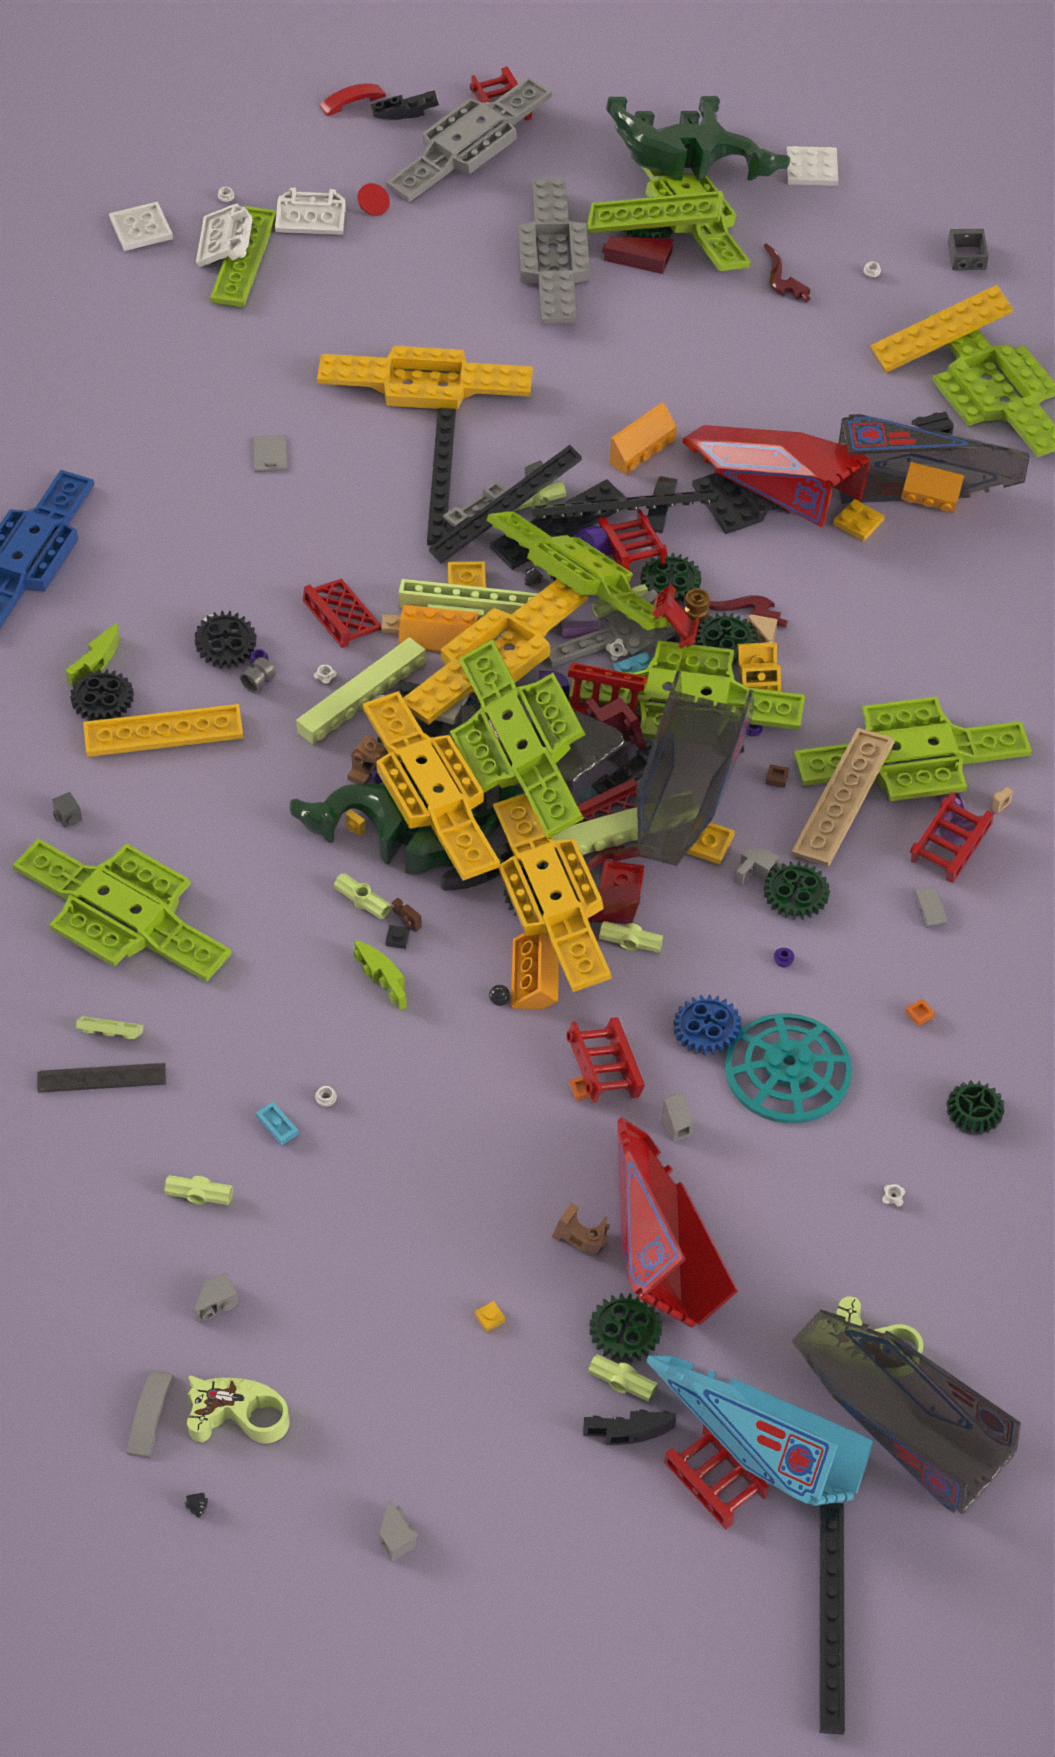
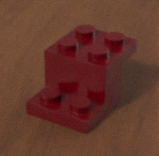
(619, 716)

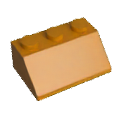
(932, 487)

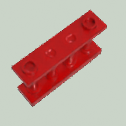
(506, 79)
(619, 549)
(667, 607)
(605, 676)
(963, 852)
(619, 1048)
(709, 1494)

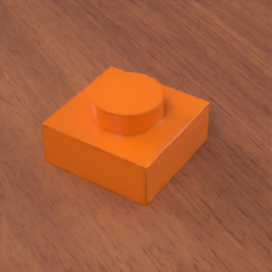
(920, 1012)
(579, 1089)

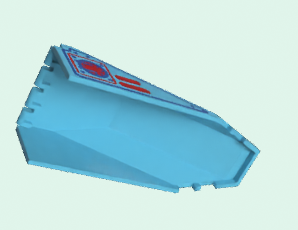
(772, 1437)

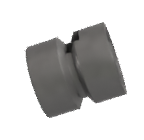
(257, 675)

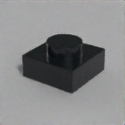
(397, 936)

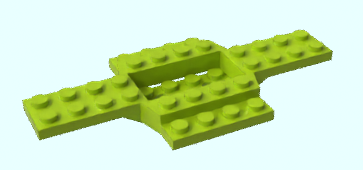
(979, 398)
(701, 669)
(912, 726)
(534, 765)
(132, 882)

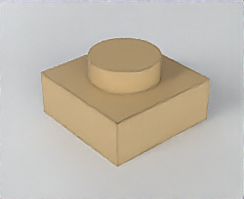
(390, 624)
(1001, 799)

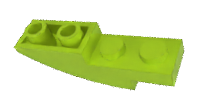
(99, 655)
(382, 969)

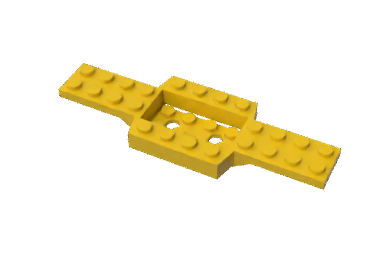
(424, 390)
(524, 632)
(445, 767)
(564, 918)

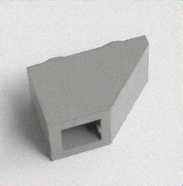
(677, 1117)
(215, 1297)
(395, 1534)

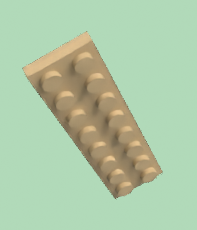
(842, 797)

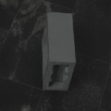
(976, 237)

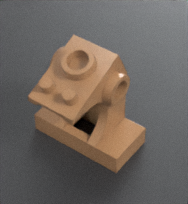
(366, 751)
(578, 1235)

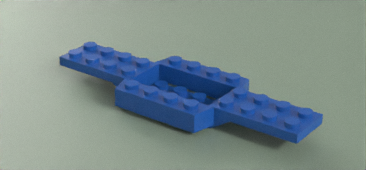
(50, 515)

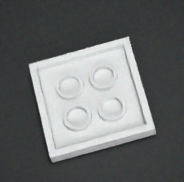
(812, 166)
(140, 226)

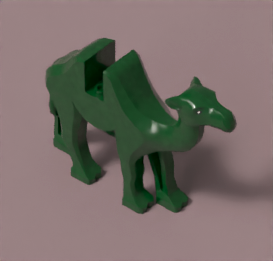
(687, 143)
(423, 846)

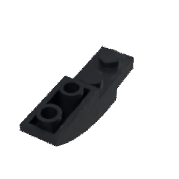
(399, 108)
(452, 881)
(639, 1428)

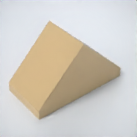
(764, 627)

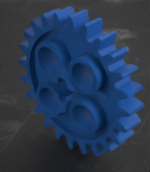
(704, 1018)

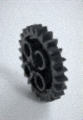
(223, 625)
(102, 695)

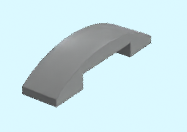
(490, 493)
(148, 1413)

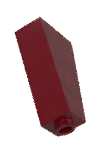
(639, 253)
(618, 903)

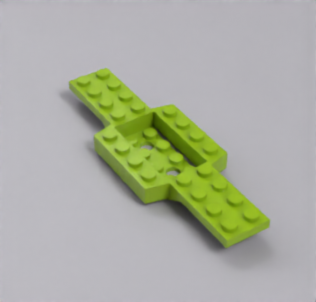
(711, 236)
(607, 577)

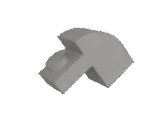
(756, 862)

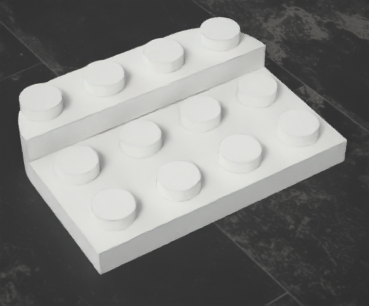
(310, 212)
(224, 235)

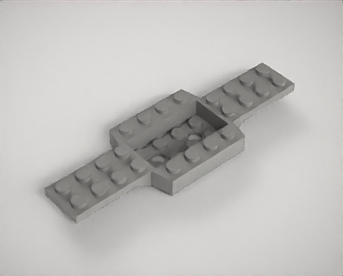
(442, 152)
(553, 227)

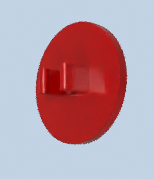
(373, 199)

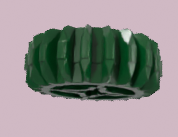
(983, 1117)

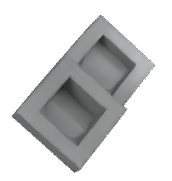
(931, 906)

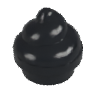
(532, 577)
(499, 995)
(196, 1503)

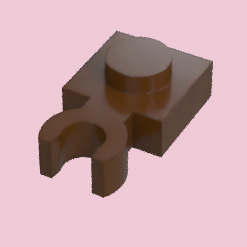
(409, 916)

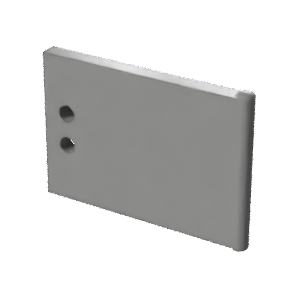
(270, 453)

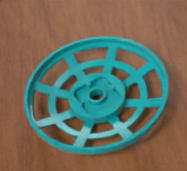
(788, 1075)

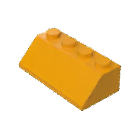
(642, 439)
(433, 626)
(534, 972)

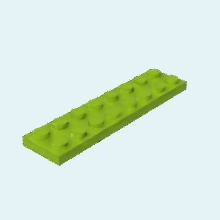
(655, 212)
(238, 275)

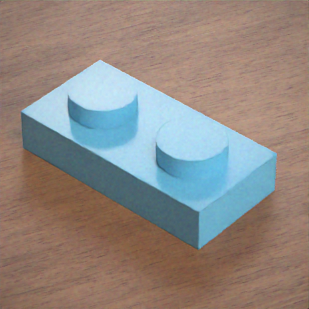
(633, 664)
(277, 1123)

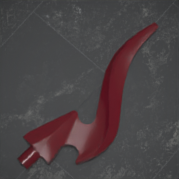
(779, 285)
(757, 602)
(616, 853)

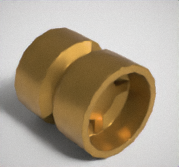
(697, 604)

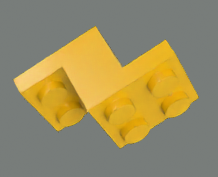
(759, 666)

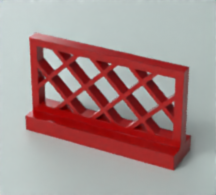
(328, 615)
(607, 799)

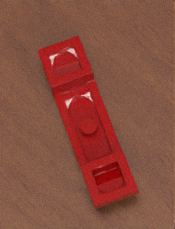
(351, 94)

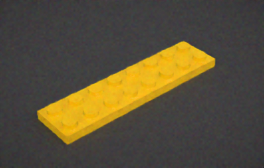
(941, 328)
(163, 730)

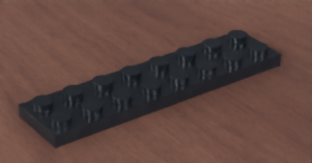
(515, 555)

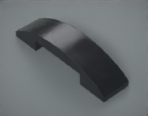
(658, 515)
(635, 770)

